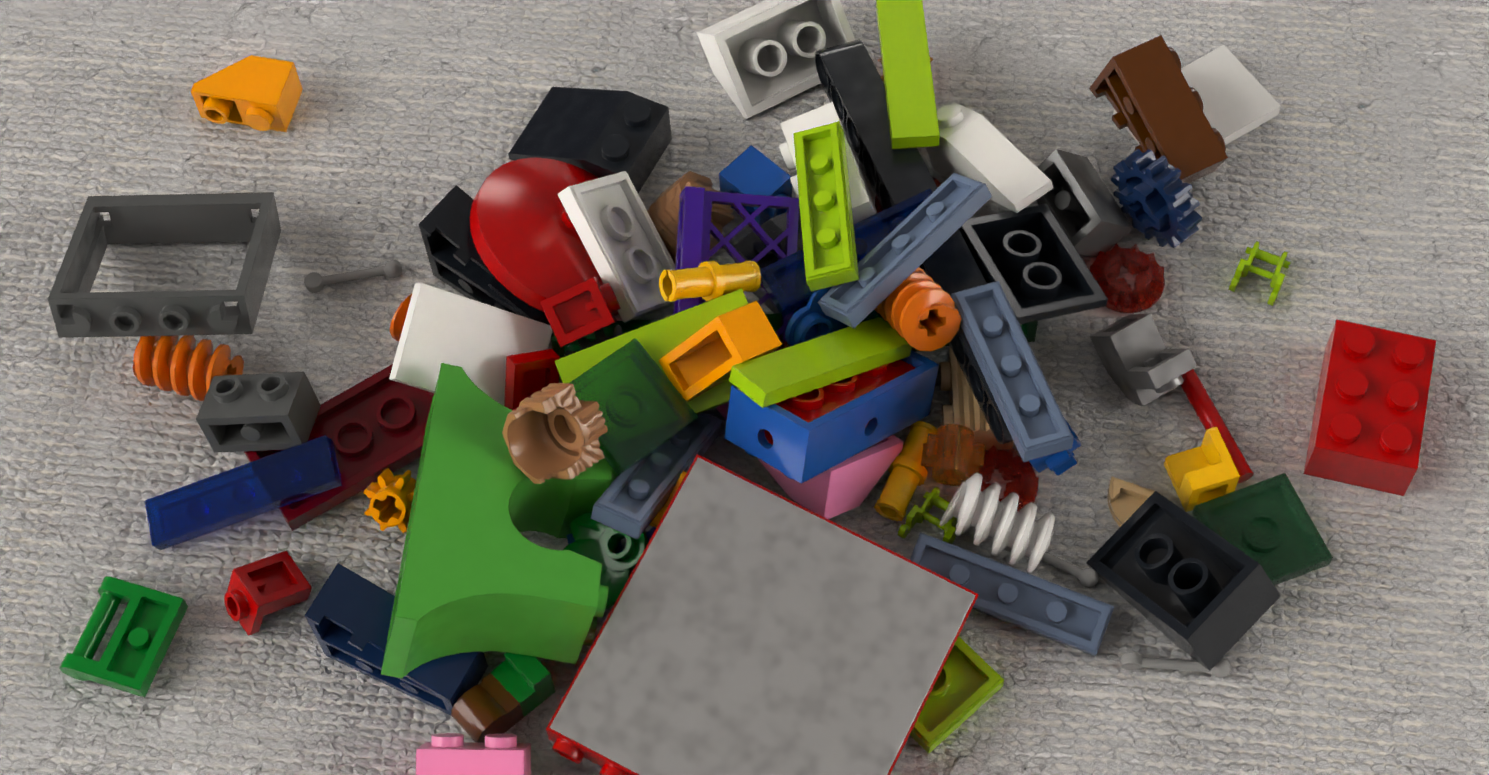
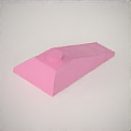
(842, 485)

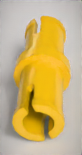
(709, 280)
(905, 474)

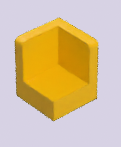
(1202, 471)

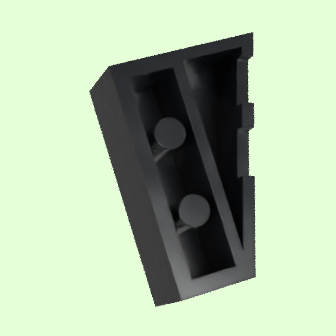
(456, 259)

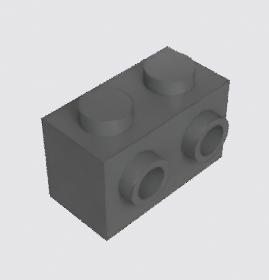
(1082, 204)
(258, 411)

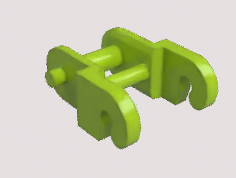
(1246, 266)
(918, 514)

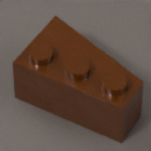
(1161, 108)

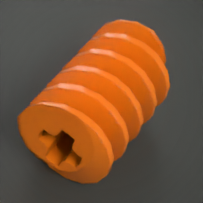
(921, 312)
(182, 364)

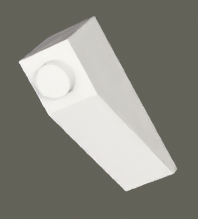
(981, 152)

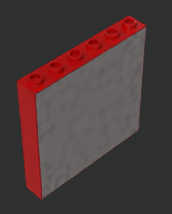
(759, 645)

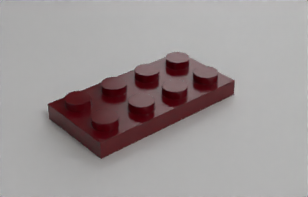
(372, 429)

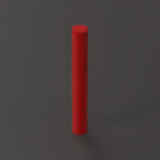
(1211, 418)

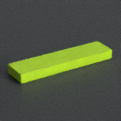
(907, 74)
(825, 207)
(819, 362)

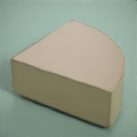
(1125, 498)

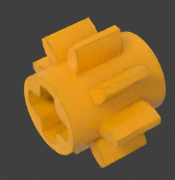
(383, 497)

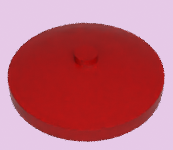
(526, 230)

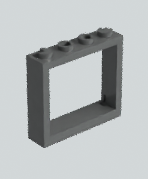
(165, 220)

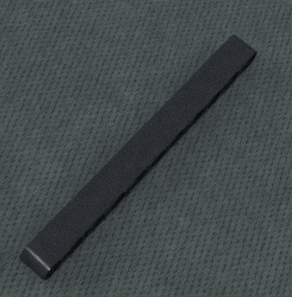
(895, 176)

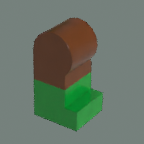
(503, 696)

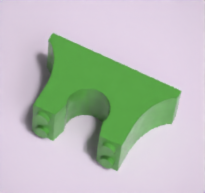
(464, 564)

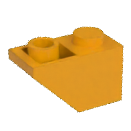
(250, 93)

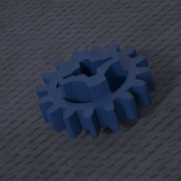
(1156, 198)

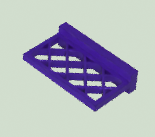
(696, 226)

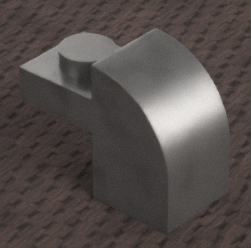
(1139, 359)

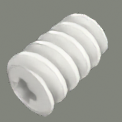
(1000, 521)

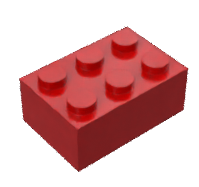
(1370, 407)

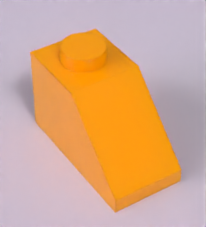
(711, 352)

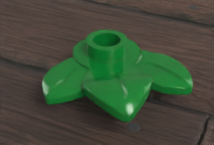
(600, 544)

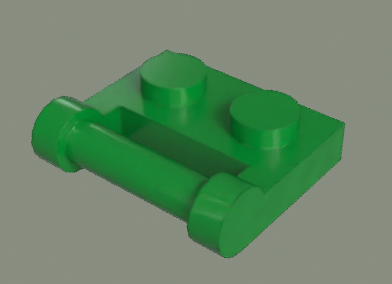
(137, 641)

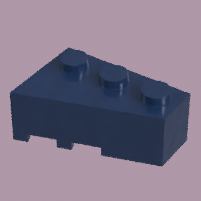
(353, 627)

